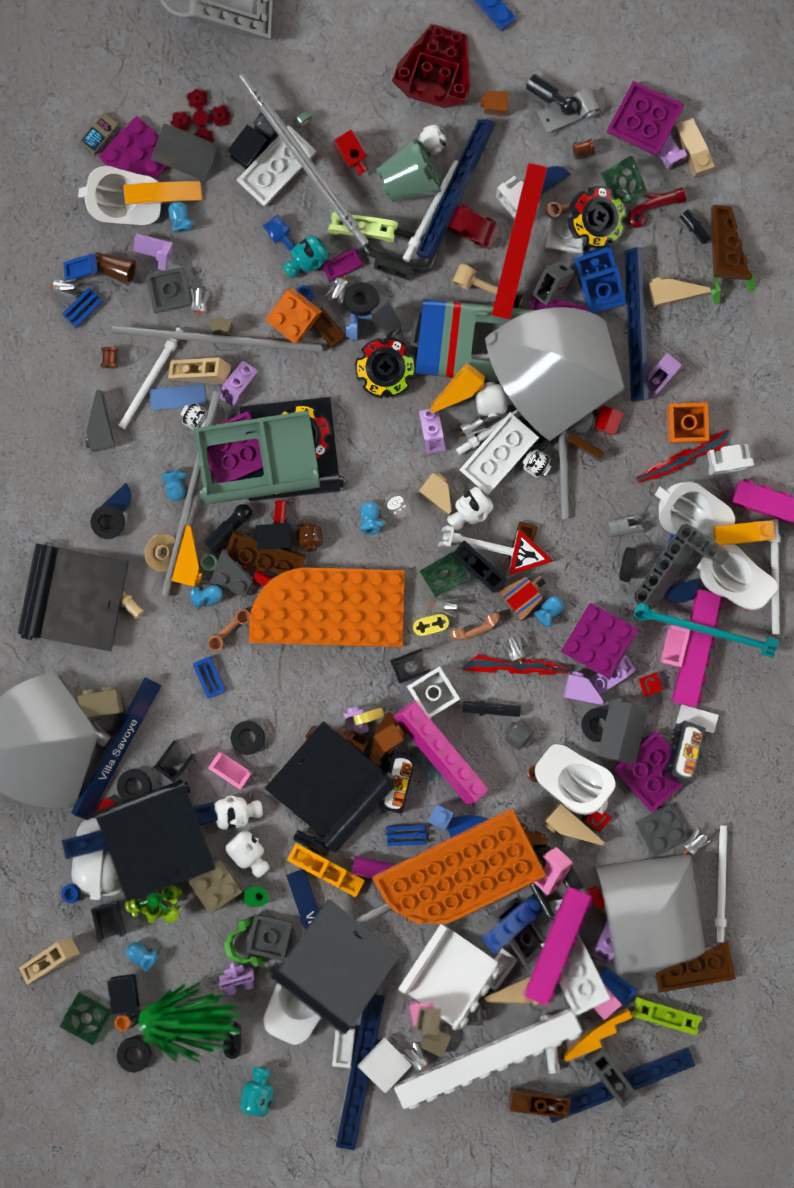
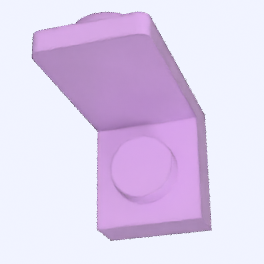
(670, 153)
(154, 247)
(237, 383)
(432, 431)
(623, 670)
(361, 728)
(604, 948)

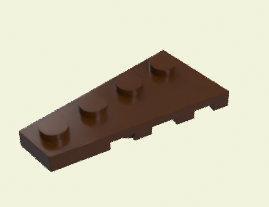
(727, 246)
(245, 552)
(710, 967)

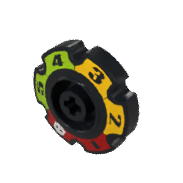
(606, 227)
(376, 380)
(320, 428)

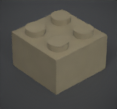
(101, 703)
(216, 886)

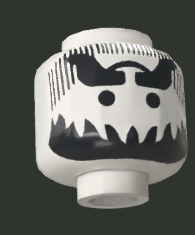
(433, 139)
(194, 416)
(536, 463)

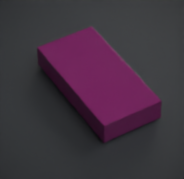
(342, 264)

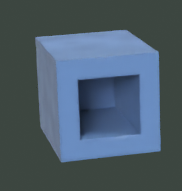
(441, 817)

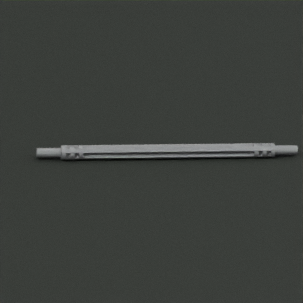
(303, 159)

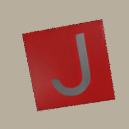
(650, 684)
(598, 820)

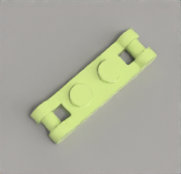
(369, 226)

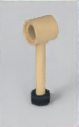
(466, 277)

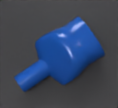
(278, 231)

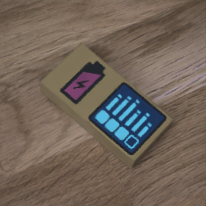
(99, 133)

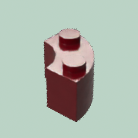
(474, 227)

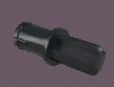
(695, 226)
(311, 843)

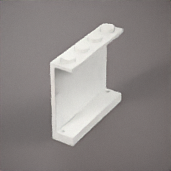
(451, 976)

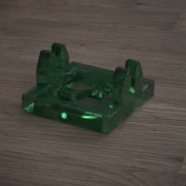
(608, 177)
(439, 566)
(67, 1020)

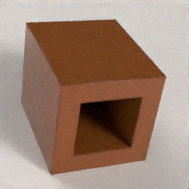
(495, 103)
(389, 737)

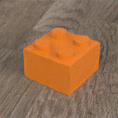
(293, 315)
(687, 423)

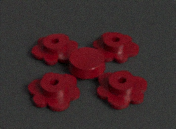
(200, 117)

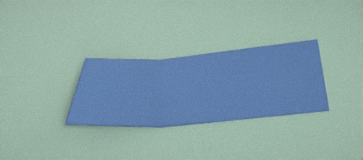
(177, 396)

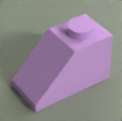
(662, 374)
(581, 689)

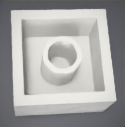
(433, 692)

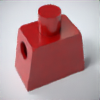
(347, 144)

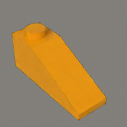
(461, 387)
(744, 533)
(187, 565)

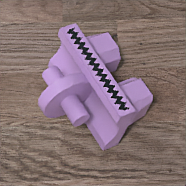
(236, 976)

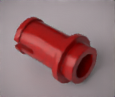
(280, 511)
(261, 578)

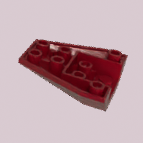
(436, 68)

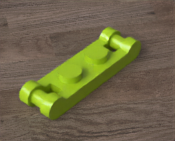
(667, 1016)

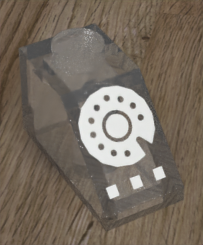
(397, 506)

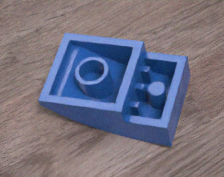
(599, 279)

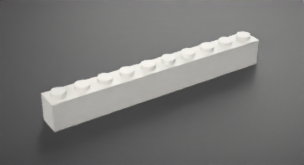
(488, 1058)

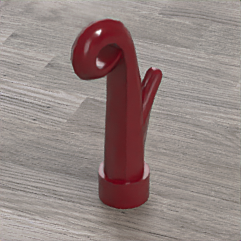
(656, 200)

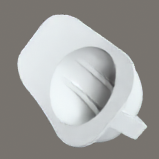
(106, 197)
(692, 505)
(738, 579)
(575, 780)
(94, 871)
(289, 1017)

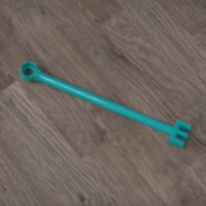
(767, 648)

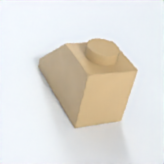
(437, 492)

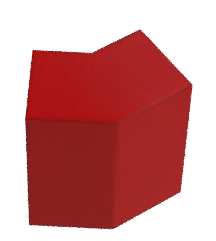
(608, 420)
(596, 897)

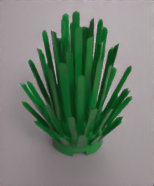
(169, 1022)

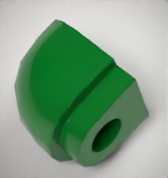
(255, 896)

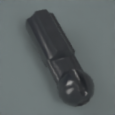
(551, 94)
(224, 531)

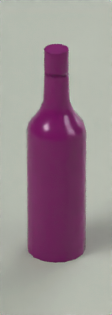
(369, 867)

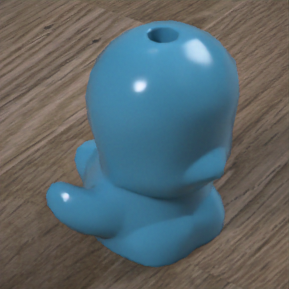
(178, 216)
(174, 487)
(369, 517)
(208, 596)
(550, 609)
(139, 955)

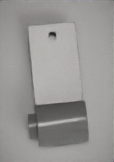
(554, 119)

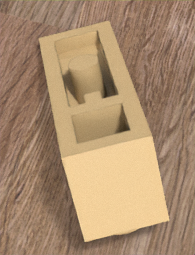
(695, 148)
(673, 291)
(200, 370)
(567, 824)
(49, 960)
(511, 995)

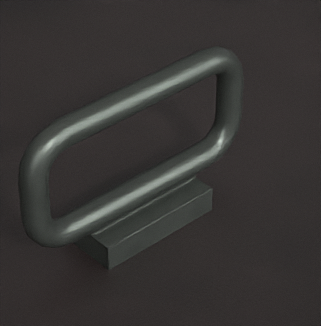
(396, 266)
(570, 880)

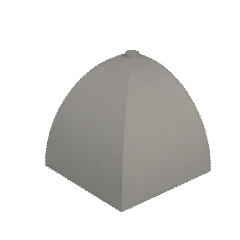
(240, 17)
(555, 366)
(43, 743)
(652, 912)

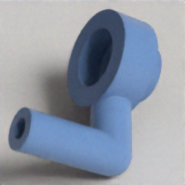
(352, 330)

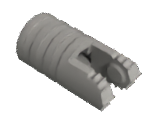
(621, 526)

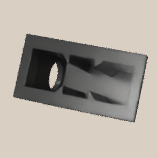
(554, 276)

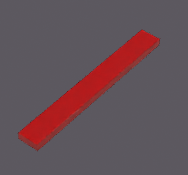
(519, 241)

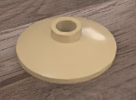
(165, 543)

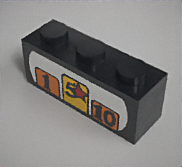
(684, 752)
(401, 768)

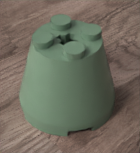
(409, 173)

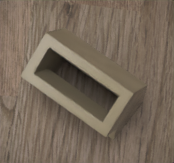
(221, 325)
(428, 1020)
(436, 1044)

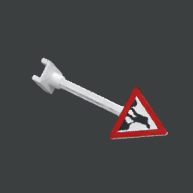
(524, 553)

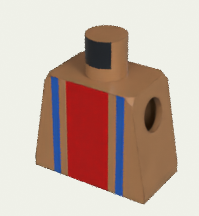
(523, 595)

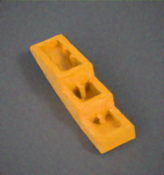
(162, 192)
(325, 870)
(590, 1040)

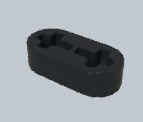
(237, 1042)

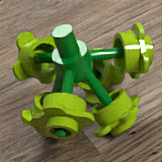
(153, 909)

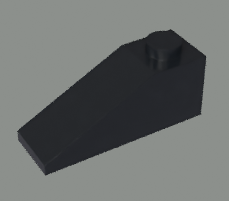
(479, 567)

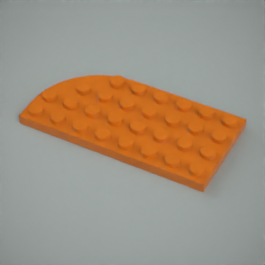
(330, 608)
(462, 872)

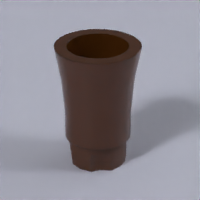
(116, 267)

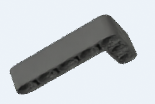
(676, 560)

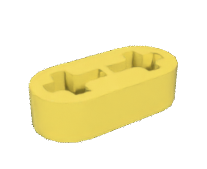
(429, 620)
(369, 716)

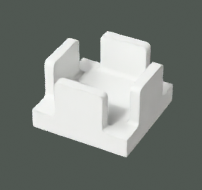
(510, 197)
(729, 459)

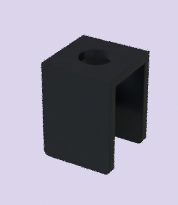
(247, 147)
(273, 536)
(402, 657)
(158, 765)
(97, 922)
(123, 994)

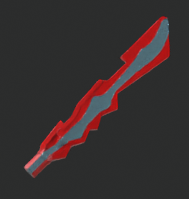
(684, 457)
(487, 664)

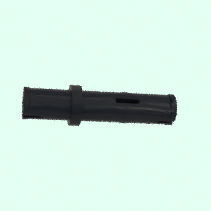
(491, 708)

